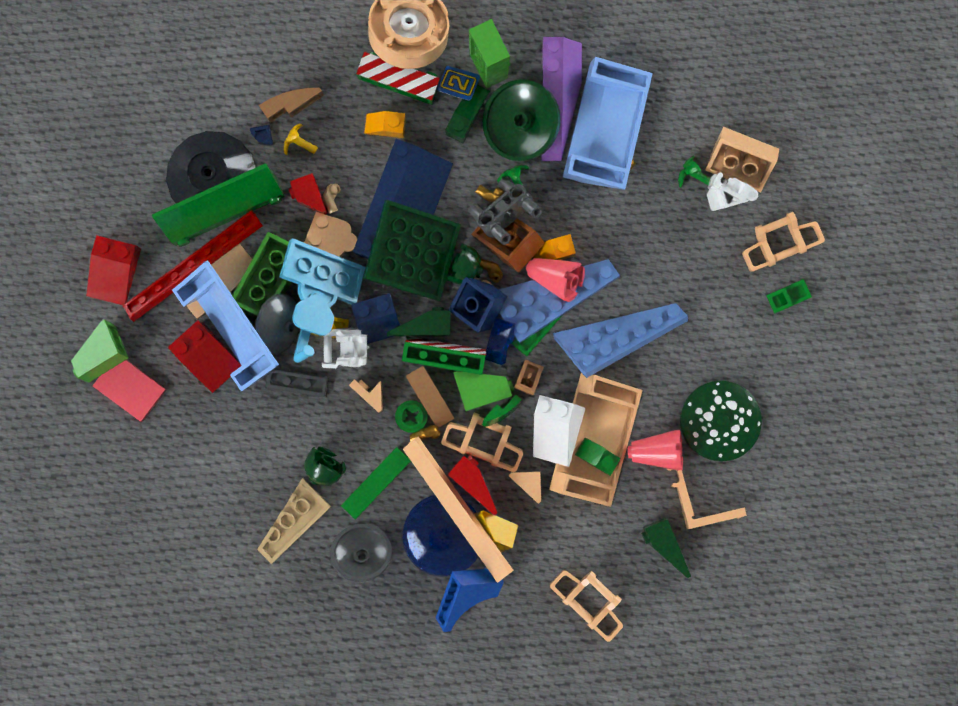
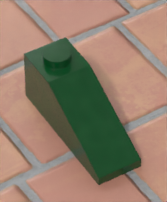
(465, 115)
(431, 323)
(662, 539)

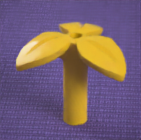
(293, 137)

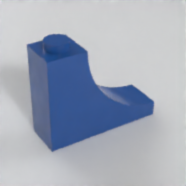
(464, 591)

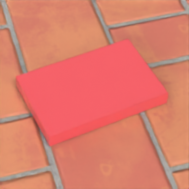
(130, 389)

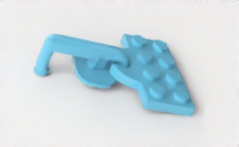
(320, 282)

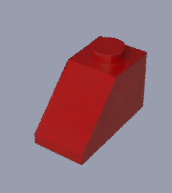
(307, 193)

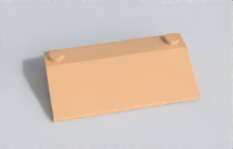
(607, 422)

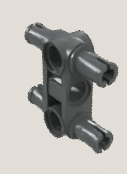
(504, 210)

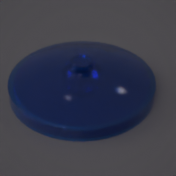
(435, 540)

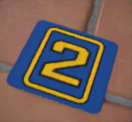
(458, 83)

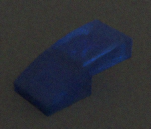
(500, 337)

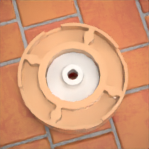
(408, 31)

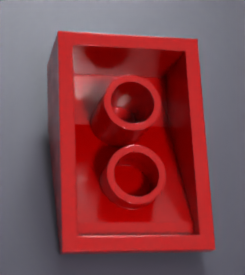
(112, 270)
(204, 356)
(470, 478)

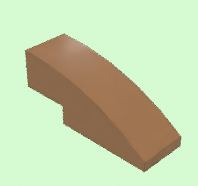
(290, 102)
(430, 396)

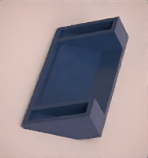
(409, 178)

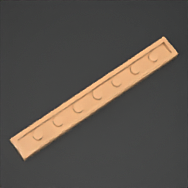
(458, 509)

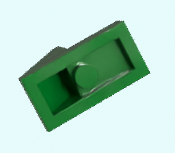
(597, 456)

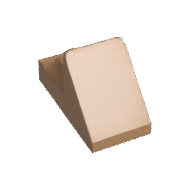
(374, 397)

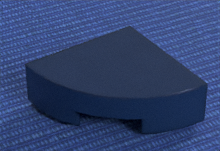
(262, 134)

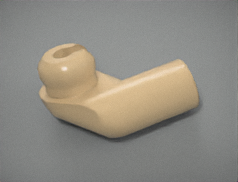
(329, 196)

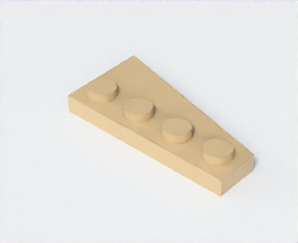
(294, 520)

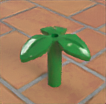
(692, 168)
(514, 173)

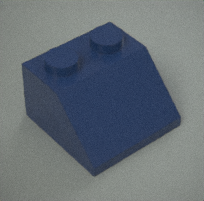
(477, 304)
(376, 317)

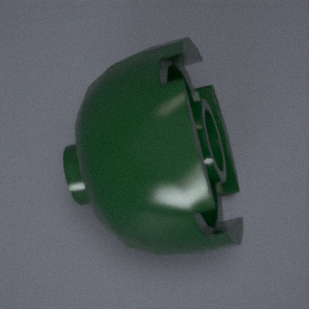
(465, 265)
(323, 468)

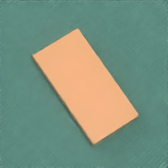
(230, 270)

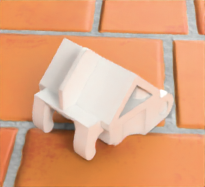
(728, 192)
(352, 348)

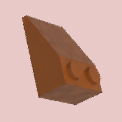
(521, 248)

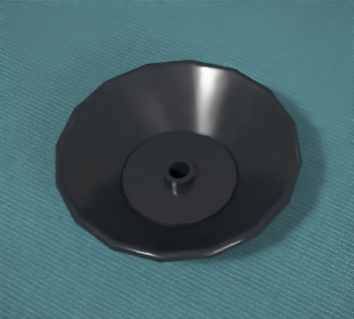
(203, 152)

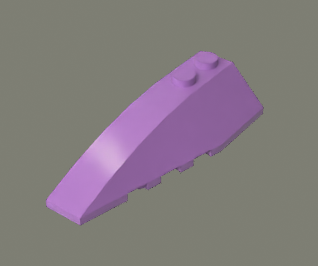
(563, 79)

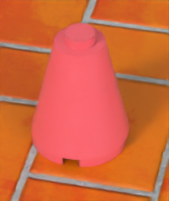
(557, 276)
(659, 450)

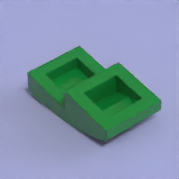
(789, 296)
(498, 414)

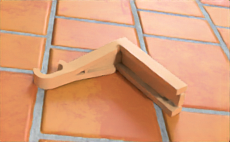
(688, 511)

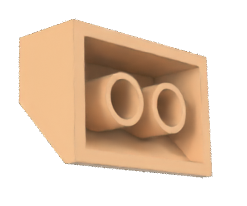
(742, 158)

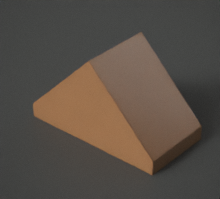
(528, 377)

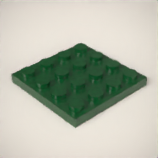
(412, 250)

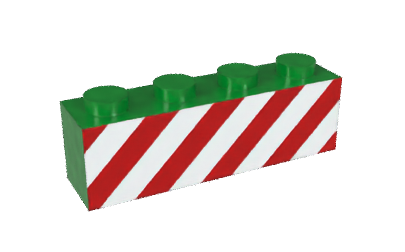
(400, 80)
(444, 355)

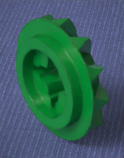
(401, 415)

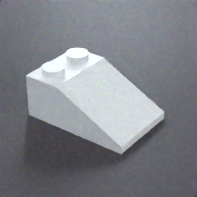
(556, 429)

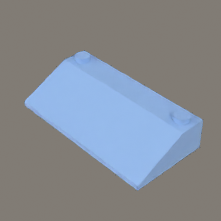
(607, 124)
(230, 321)

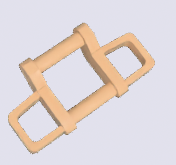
(800, 246)
(493, 459)
(592, 621)

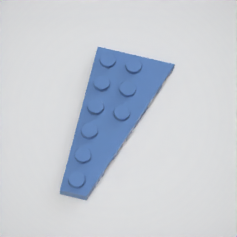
(535, 307)
(607, 341)

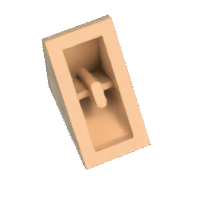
(529, 482)

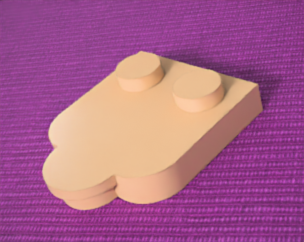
(331, 235)

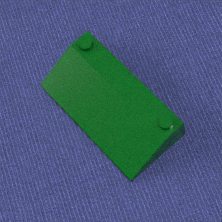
(219, 205)

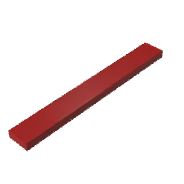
(210, 251)

